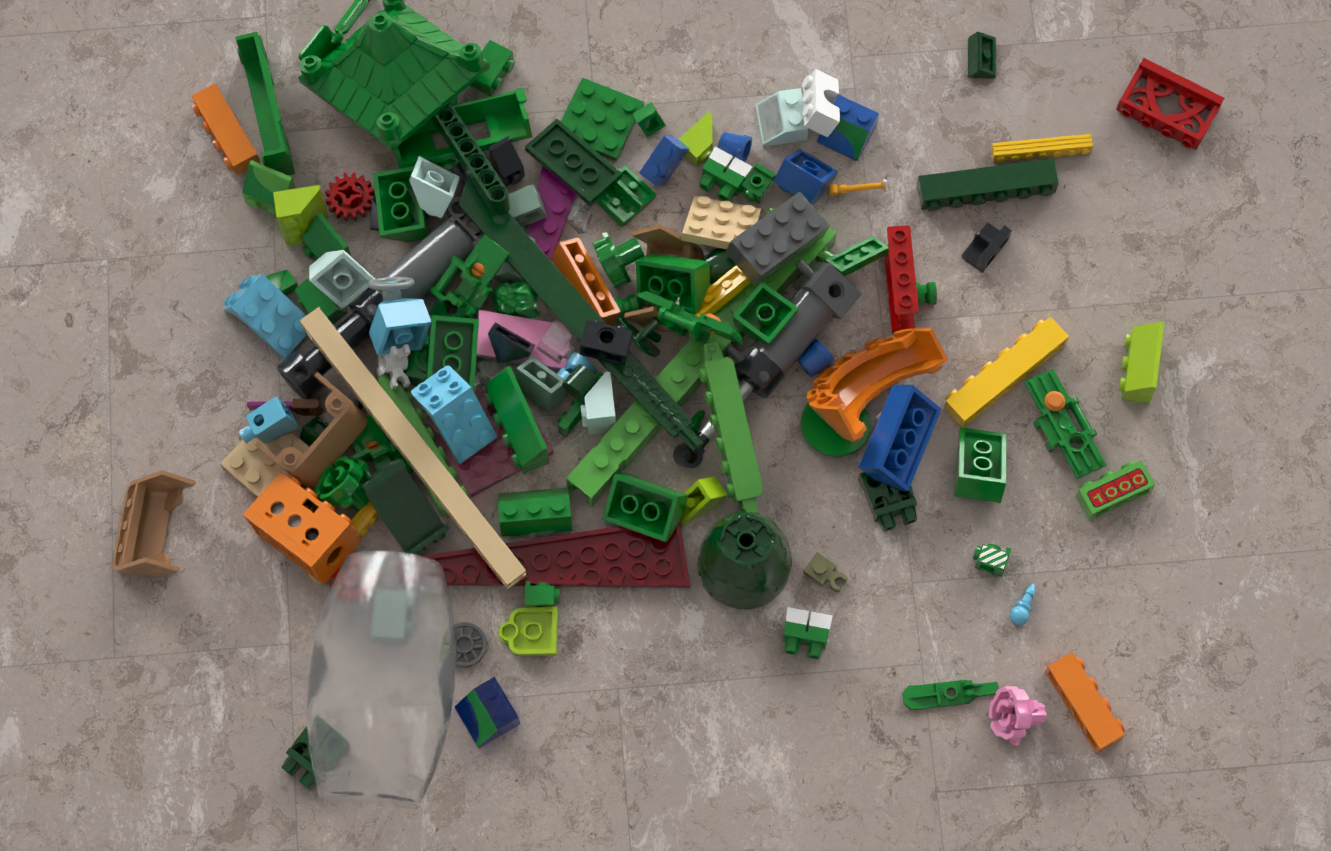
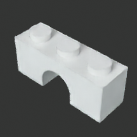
(817, 98)

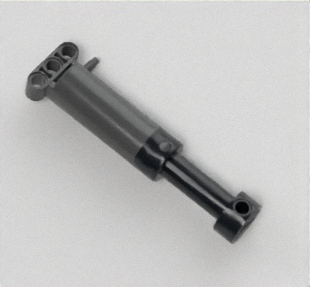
(423, 264)

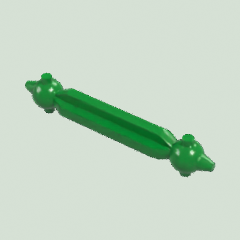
(348, 20)

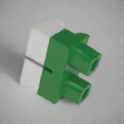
(725, 173)
(796, 633)

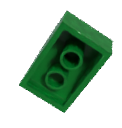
(980, 465)

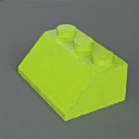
(297, 211)
(1141, 362)

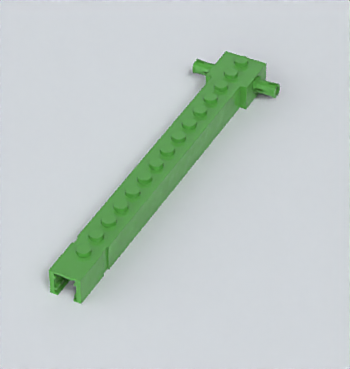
(680, 380)

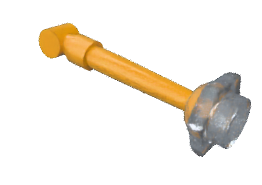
(887, 185)

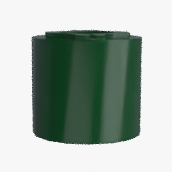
(580, 382)

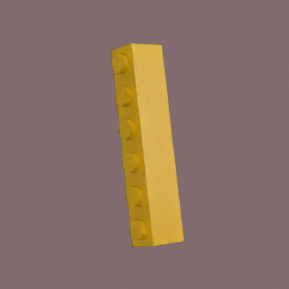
(1006, 372)

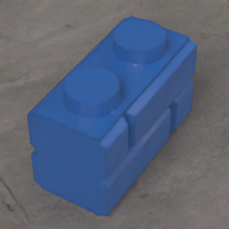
(664, 160)

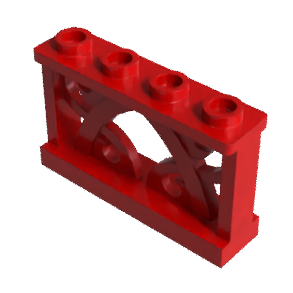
(1167, 124)

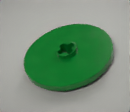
(825, 438)

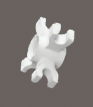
(395, 364)

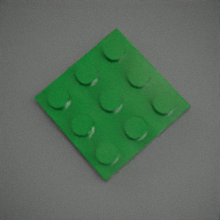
(601, 117)

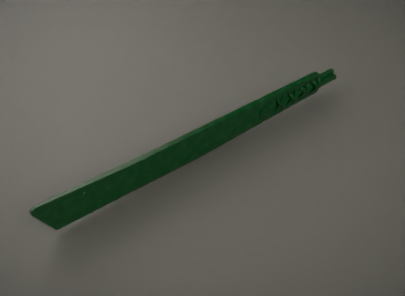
(573, 311)

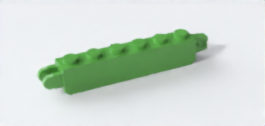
(403, 400)
(731, 428)

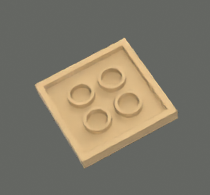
(717, 221)
(255, 468)

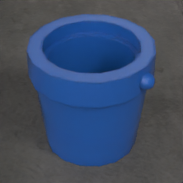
(736, 145)
(815, 358)

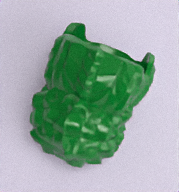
(516, 300)

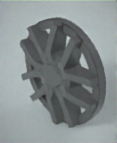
(465, 644)

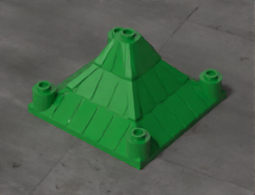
(393, 73)

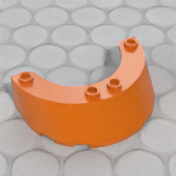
(859, 377)

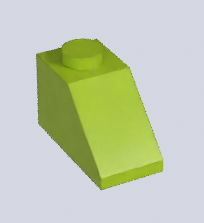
(699, 140)
(702, 497)

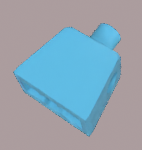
(269, 422)

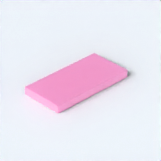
(527, 328)

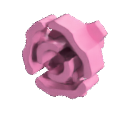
(1014, 713)

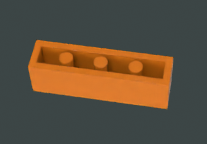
(225, 129)
(578, 268)
(1085, 703)

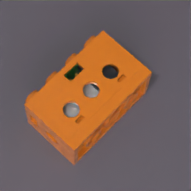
(302, 527)

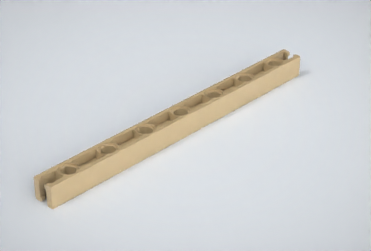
(413, 449)

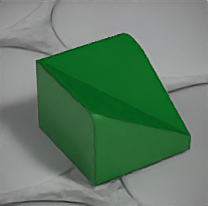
(649, 119)
(283, 281)

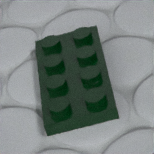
(573, 162)

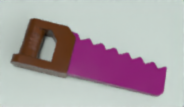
(302, 407)

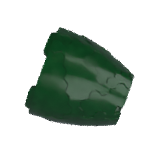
(741, 574)

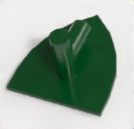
(642, 337)

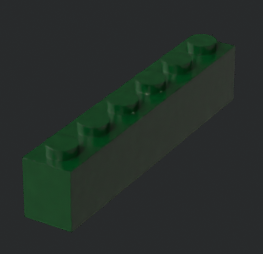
(987, 184)

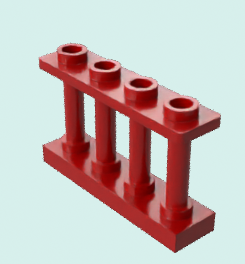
(900, 279)

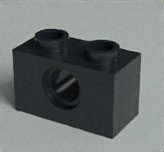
(612, 352)

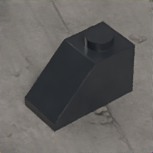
(506, 162)

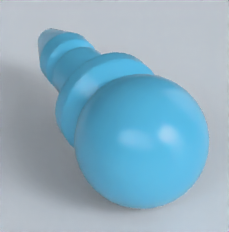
(1019, 614)

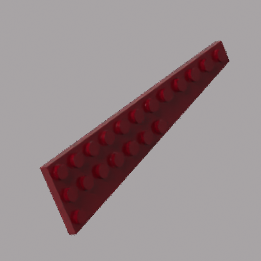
(581, 560)

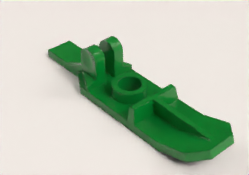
(935, 696)

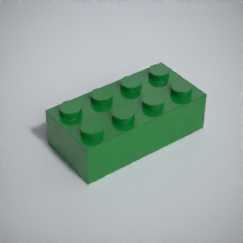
(453, 344)

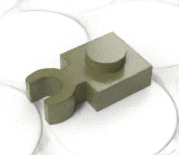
(821, 570)

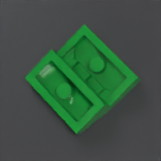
(626, 197)

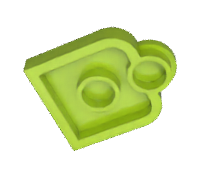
(531, 631)

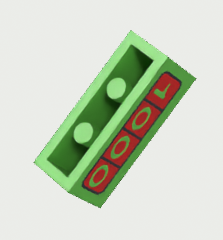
(1114, 489)

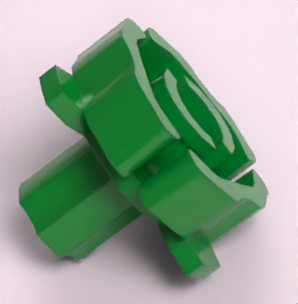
(615, 259)
(341, 484)

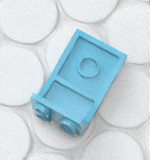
(267, 313)
(455, 413)

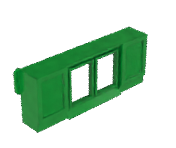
(260, 82)
(503, 115)

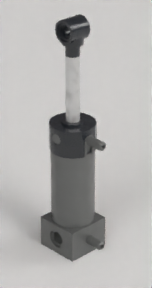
(820, 297)

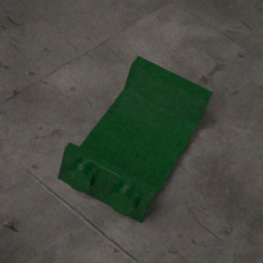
(403, 508)

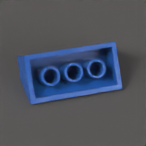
(900, 437)

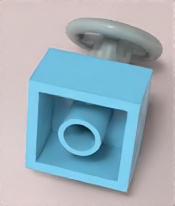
(397, 318)

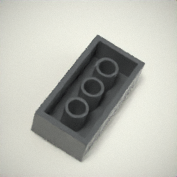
(777, 239)

